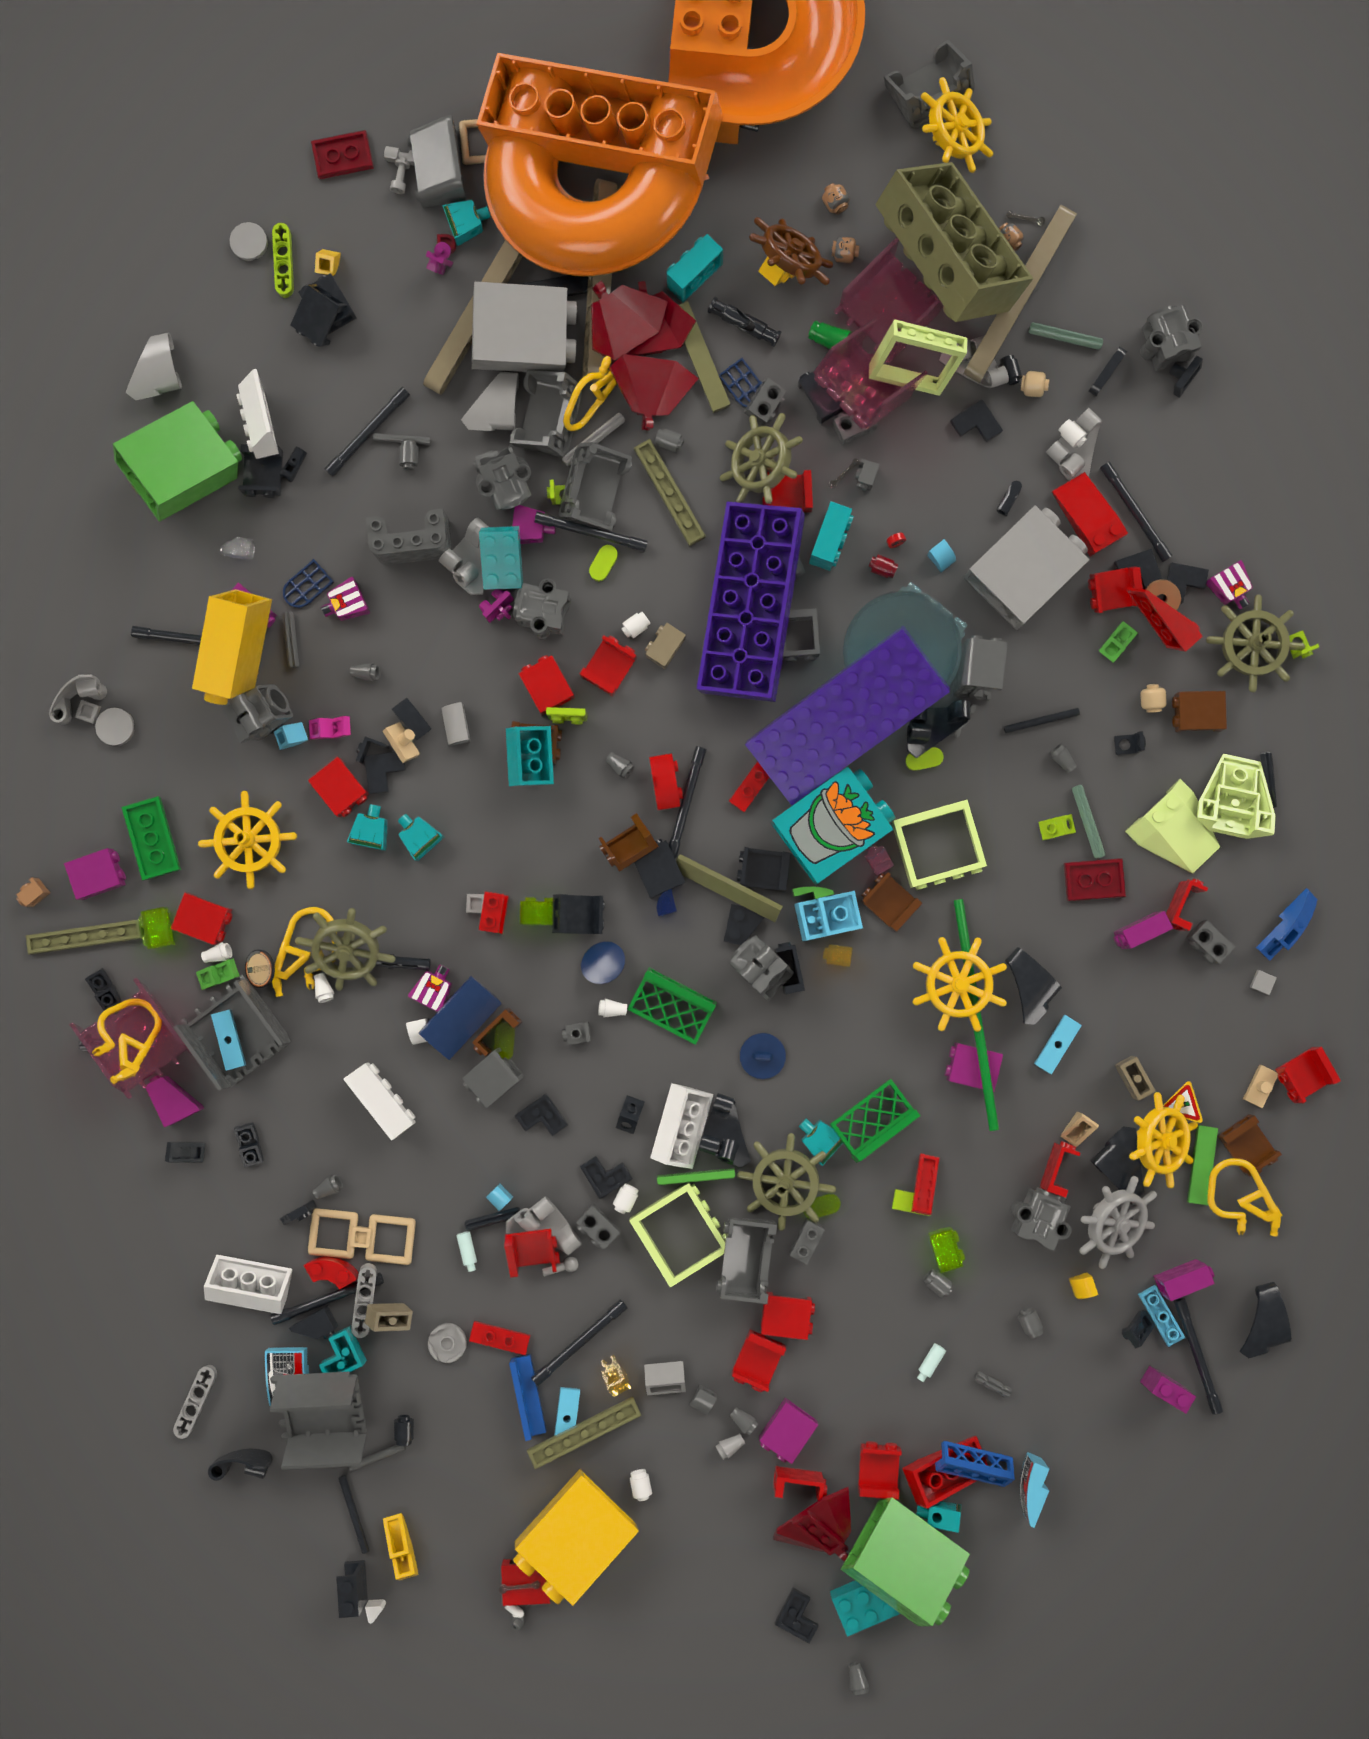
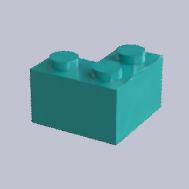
(347, 1353)

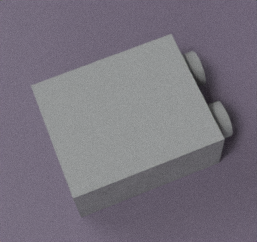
(521, 327)
(1027, 566)

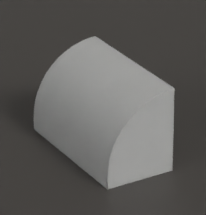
(455, 724)
(665, 1378)

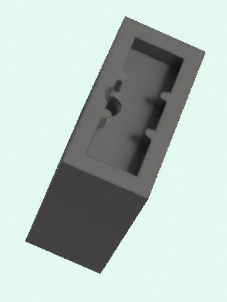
(809, 655)

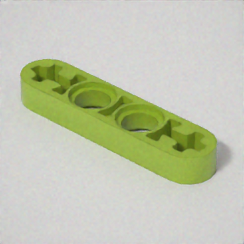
(280, 260)

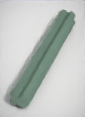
(1065, 335)
(1088, 821)

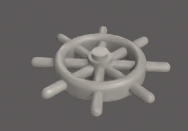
(1117, 1222)

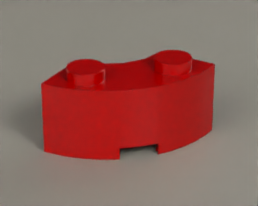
(665, 782)
(331, 1269)

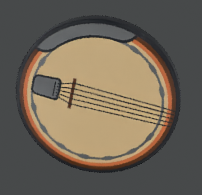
(259, 968)

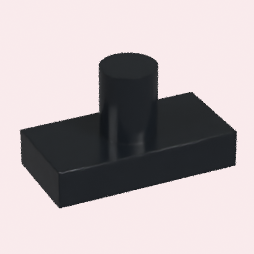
(1185, 375)
(185, 1152)
(1139, 1329)

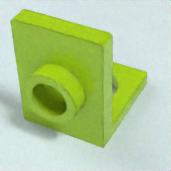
(554, 492)
(1308, 651)
(1056, 827)

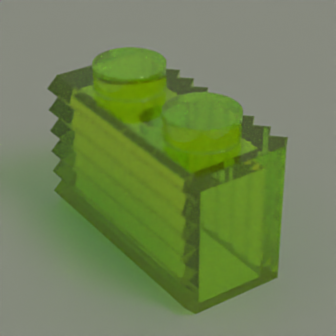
(536, 912)
(156, 928)
(946, 1250)

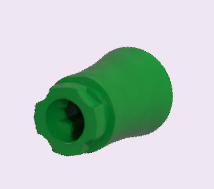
(826, 334)

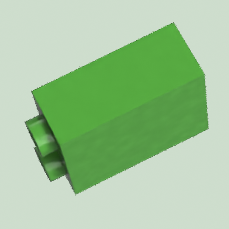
(177, 460)
(907, 1563)

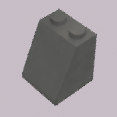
(492, 1078)

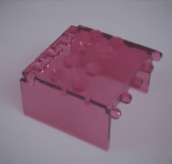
(887, 295)
(847, 379)
(137, 1024)

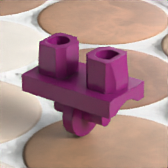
(438, 260)
(499, 608)

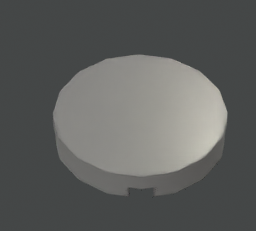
(248, 241)
(115, 726)
(447, 1343)

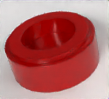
(896, 540)

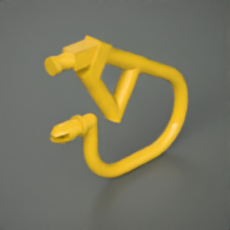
(595, 388)
(304, 955)
(128, 1068)
(1272, 1215)

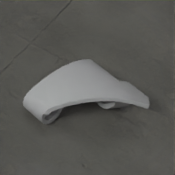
(154, 370)
(994, 375)
(495, 405)
(1078, 459)
(465, 560)
(83, 686)
(545, 1216)

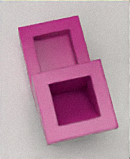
(329, 728)

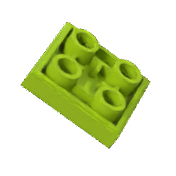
(559, 715)

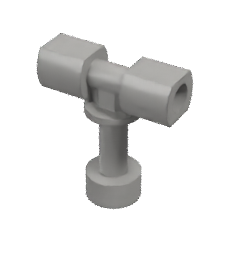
(402, 161)

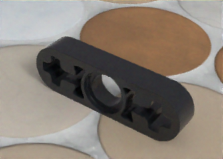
(1107, 371)

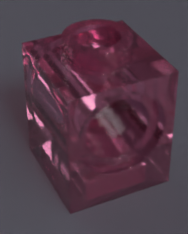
(878, 859)

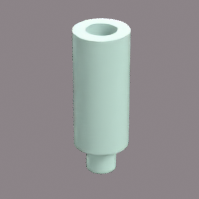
(467, 1250)
(931, 1362)

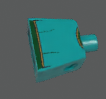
(465, 220)
(369, 830)
(418, 836)
(820, 1138)
(948, 1519)

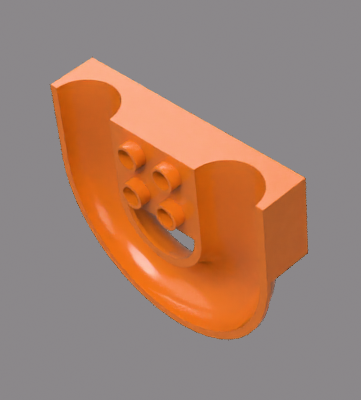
(770, 81)
(601, 120)

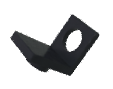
(1137, 743)
(363, 748)
(630, 1114)

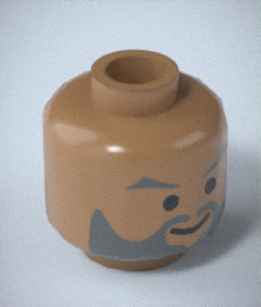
(835, 198)
(1012, 235)
(845, 249)

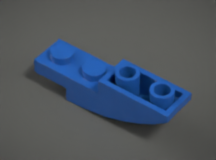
(1295, 920)

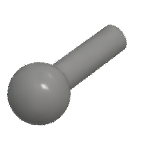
(570, 1265)

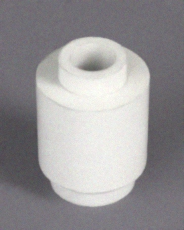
(1073, 433)
(635, 625)
(625, 1198)
(640, 1485)

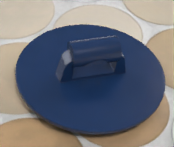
(603, 962)
(762, 1056)

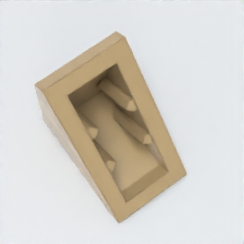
(1078, 1129)

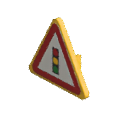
(1190, 1106)

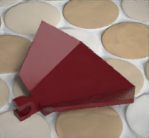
(624, 319)
(673, 330)
(651, 385)
(820, 1526)

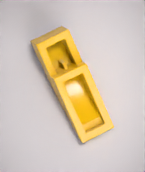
(400, 1547)

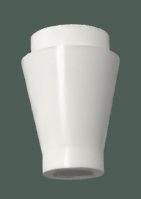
(220, 952)
(323, 990)
(611, 1008)

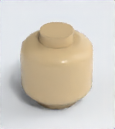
(1034, 384)
(1153, 698)

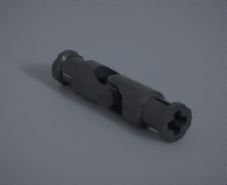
(734, 316)

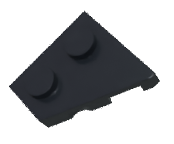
(741, 924)
(299, 1213)

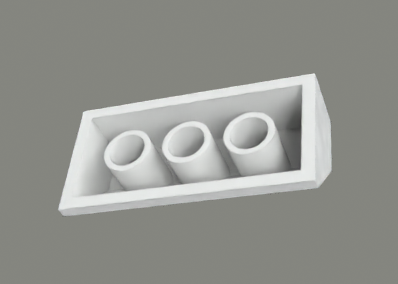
(257, 416)
(380, 1100)
(681, 1126)
(248, 1284)

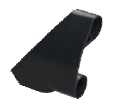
(935, 725)
(1034, 985)
(723, 1133)
(1115, 1160)
(1270, 1323)
(256, 1463)

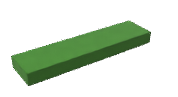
(1203, 1164)
(695, 1176)

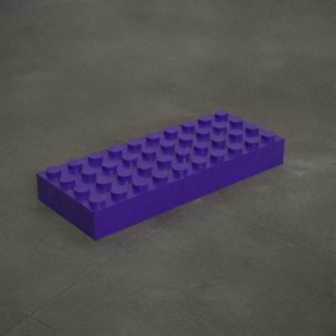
(751, 601)
(848, 715)

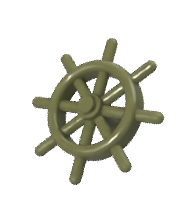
(761, 459)
(1255, 643)
(345, 949)
(786, 1182)

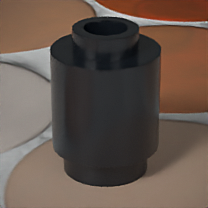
(1013, 369)
(403, 1430)

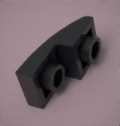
(411, 718)
(104, 989)
(249, 1144)

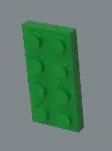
(151, 838)

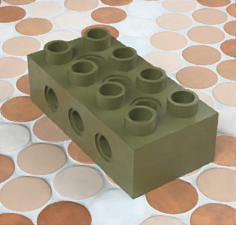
(953, 241)

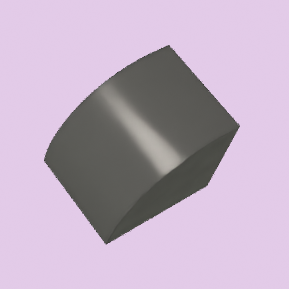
(703, 1400)

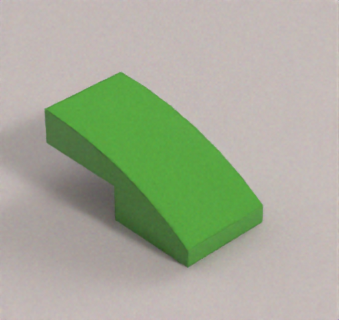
(1118, 641)
(818, 892)
(217, 974)

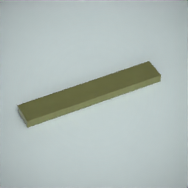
(705, 367)
(669, 492)
(728, 888)
(84, 936)
(583, 1432)

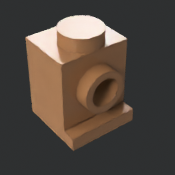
(32, 893)

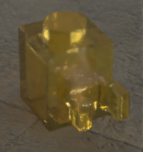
(838, 955)
(615, 1377)

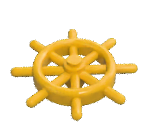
(956, 125)
(247, 839)
(959, 984)
(1163, 1140)

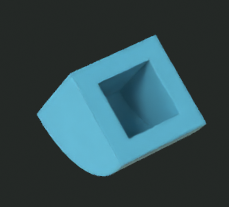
(942, 555)
(290, 735)
(499, 1197)

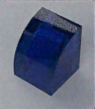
(666, 904)

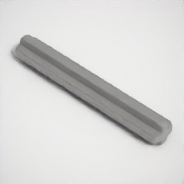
(598, 435)

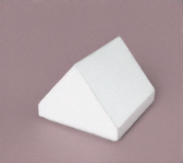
(374, 1608)

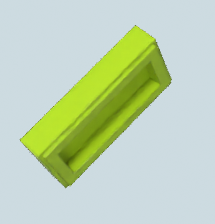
(903, 1200)

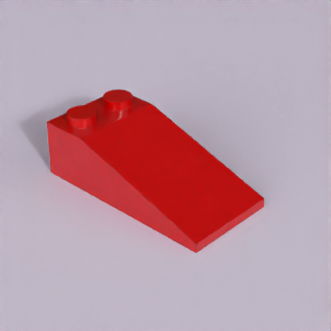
(1089, 513)
(1170, 625)
(933, 1486)

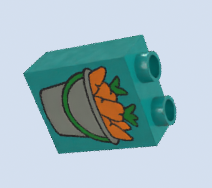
(833, 824)

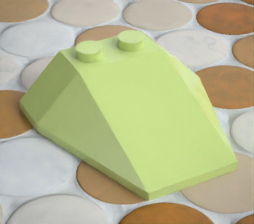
(1237, 800)
(1174, 831)

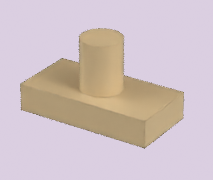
(402, 741)
(1260, 1086)

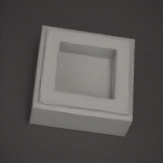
(88, 712)
(474, 903)
(1263, 982)

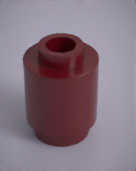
(883, 566)

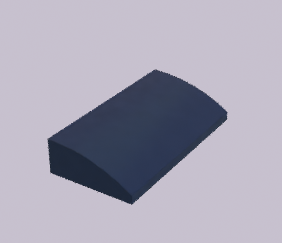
(460, 1017)

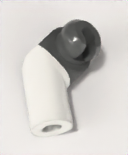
(517, 1617)

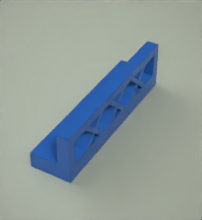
(527, 1396)
(976, 1471)

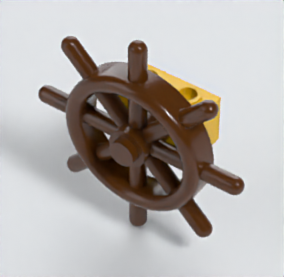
(789, 254)

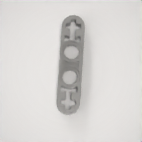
(362, 1300)
(195, 1401)

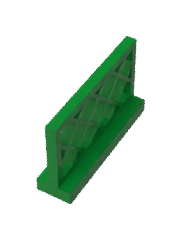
(680, 991)
(883, 1135)

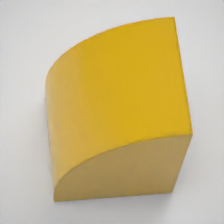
(327, 262)
(1083, 1286)

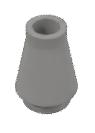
(729, 1446)

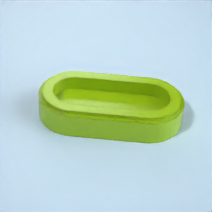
(603, 563)
(929, 759)

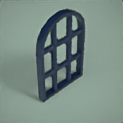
(736, 382)
(308, 578)

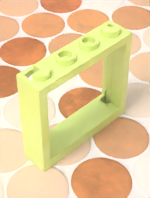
(923, 338)
(938, 878)
(703, 1208)

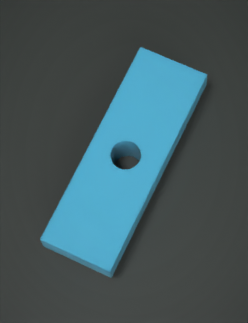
(224, 1027)
(1064, 1033)
(1155, 1307)
(567, 1405)

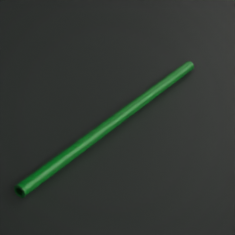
(979, 1036)

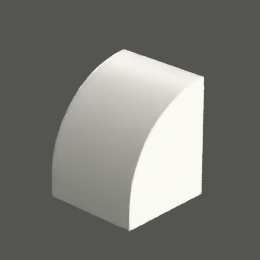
(413, 1030)

